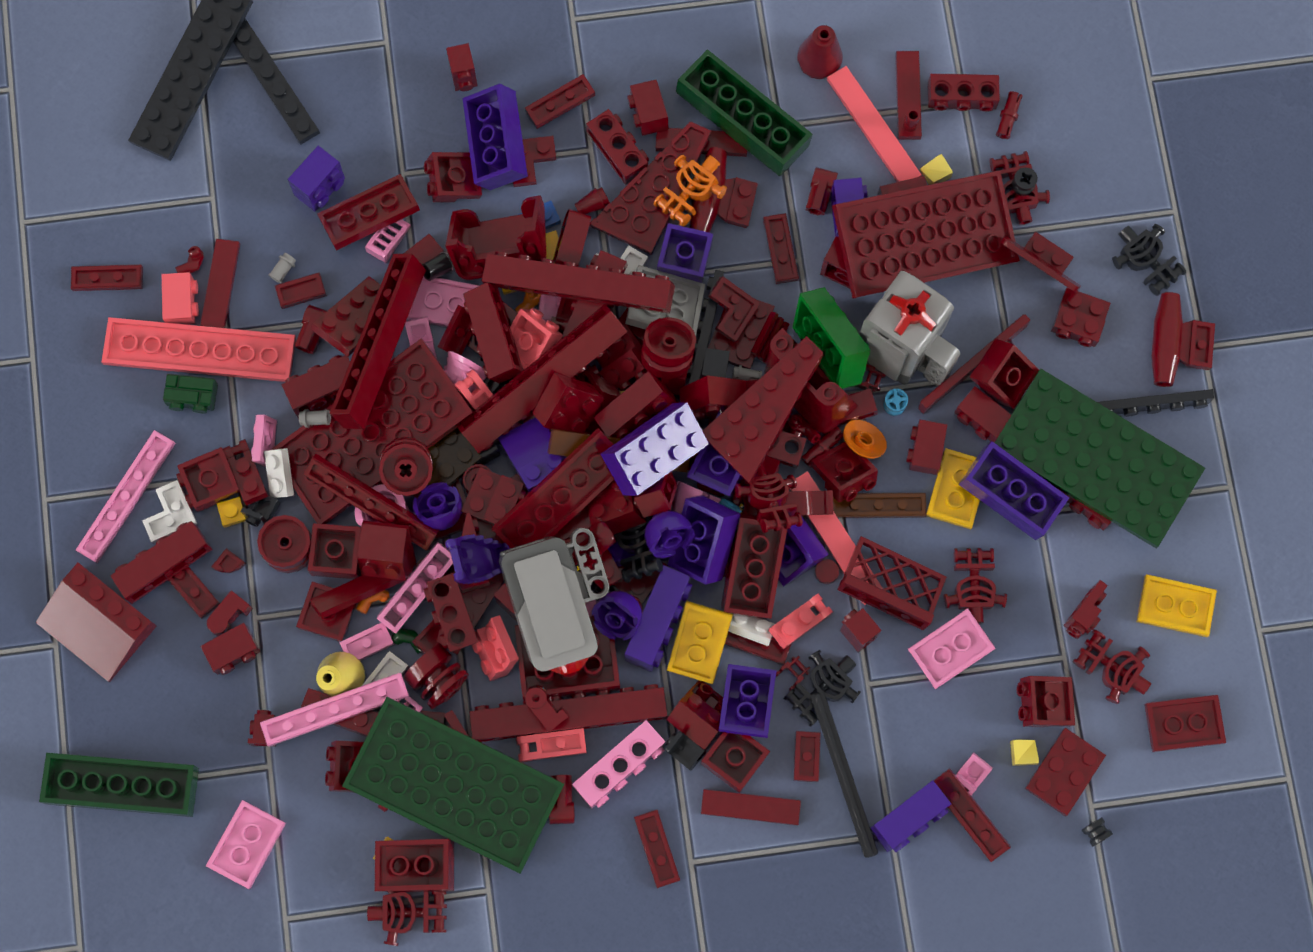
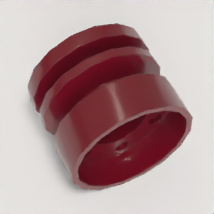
(432, 672)

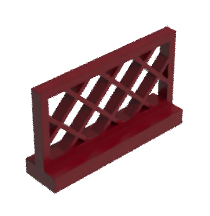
(886, 601)

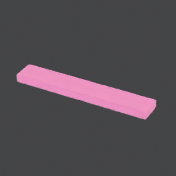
(125, 496)
(333, 709)

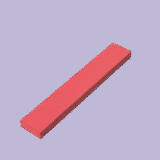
(873, 125)
(833, 533)

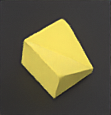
(937, 170)
(1024, 752)

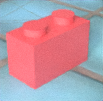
(179, 298)

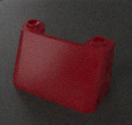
(516, 235)
(821, 407)

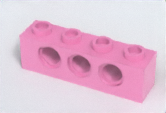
(411, 592)
(644, 735)

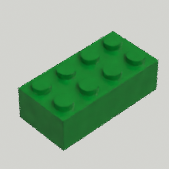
(834, 335)

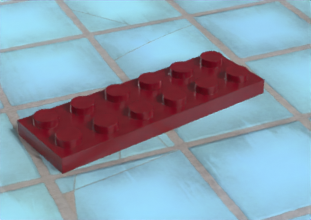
(558, 495)

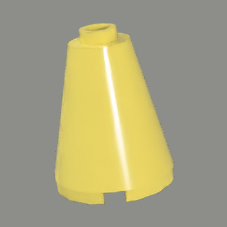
(340, 673)

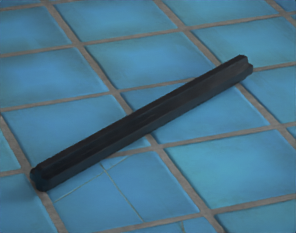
(844, 775)

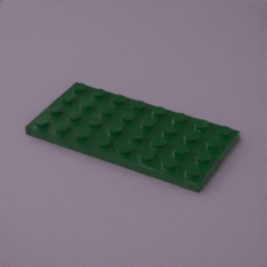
(1099, 458)
(453, 785)

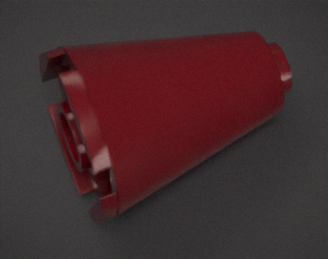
(820, 53)

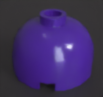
(438, 506)
(667, 533)
(617, 615)

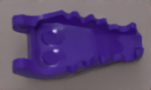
(475, 558)

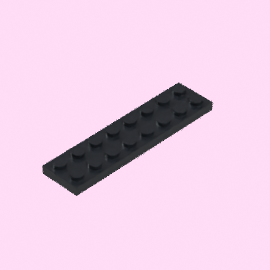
(188, 75)

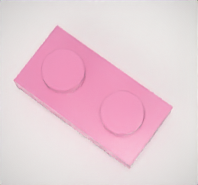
(264, 438)
(368, 642)

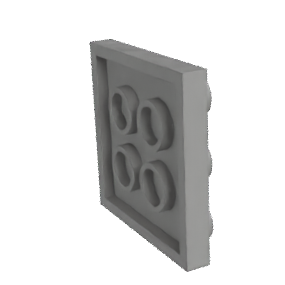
(685, 302)

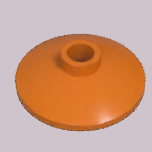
(864, 439)

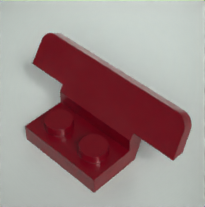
(1044, 256)

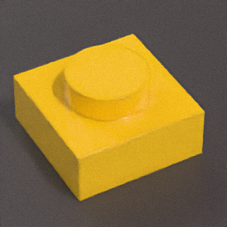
(230, 512)

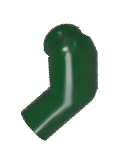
(405, 636)

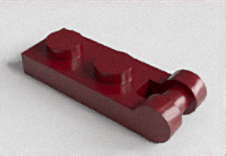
(246, 473)

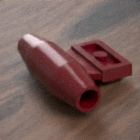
(735, 205)
(1178, 341)

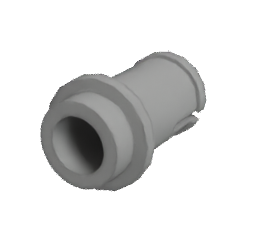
(282, 267)
(745, 374)
(309, 418)

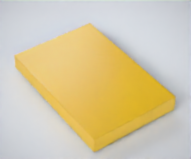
(948, 499)
(1176, 605)
(699, 642)

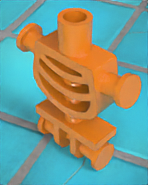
(704, 176)

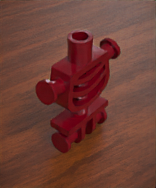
(1019, 204)
(769, 495)
(975, 602)
(1133, 679)
(383, 913)

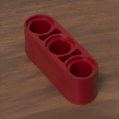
(572, 237)

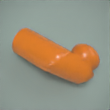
(530, 301)
(364, 605)

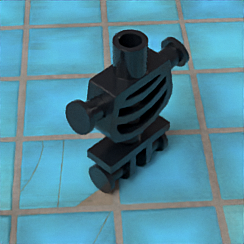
(1135, 246)
(643, 558)
(839, 671)

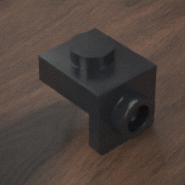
(261, 511)
(684, 750)

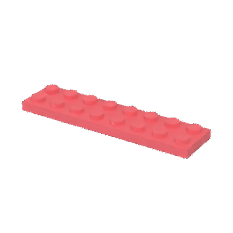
(198, 349)

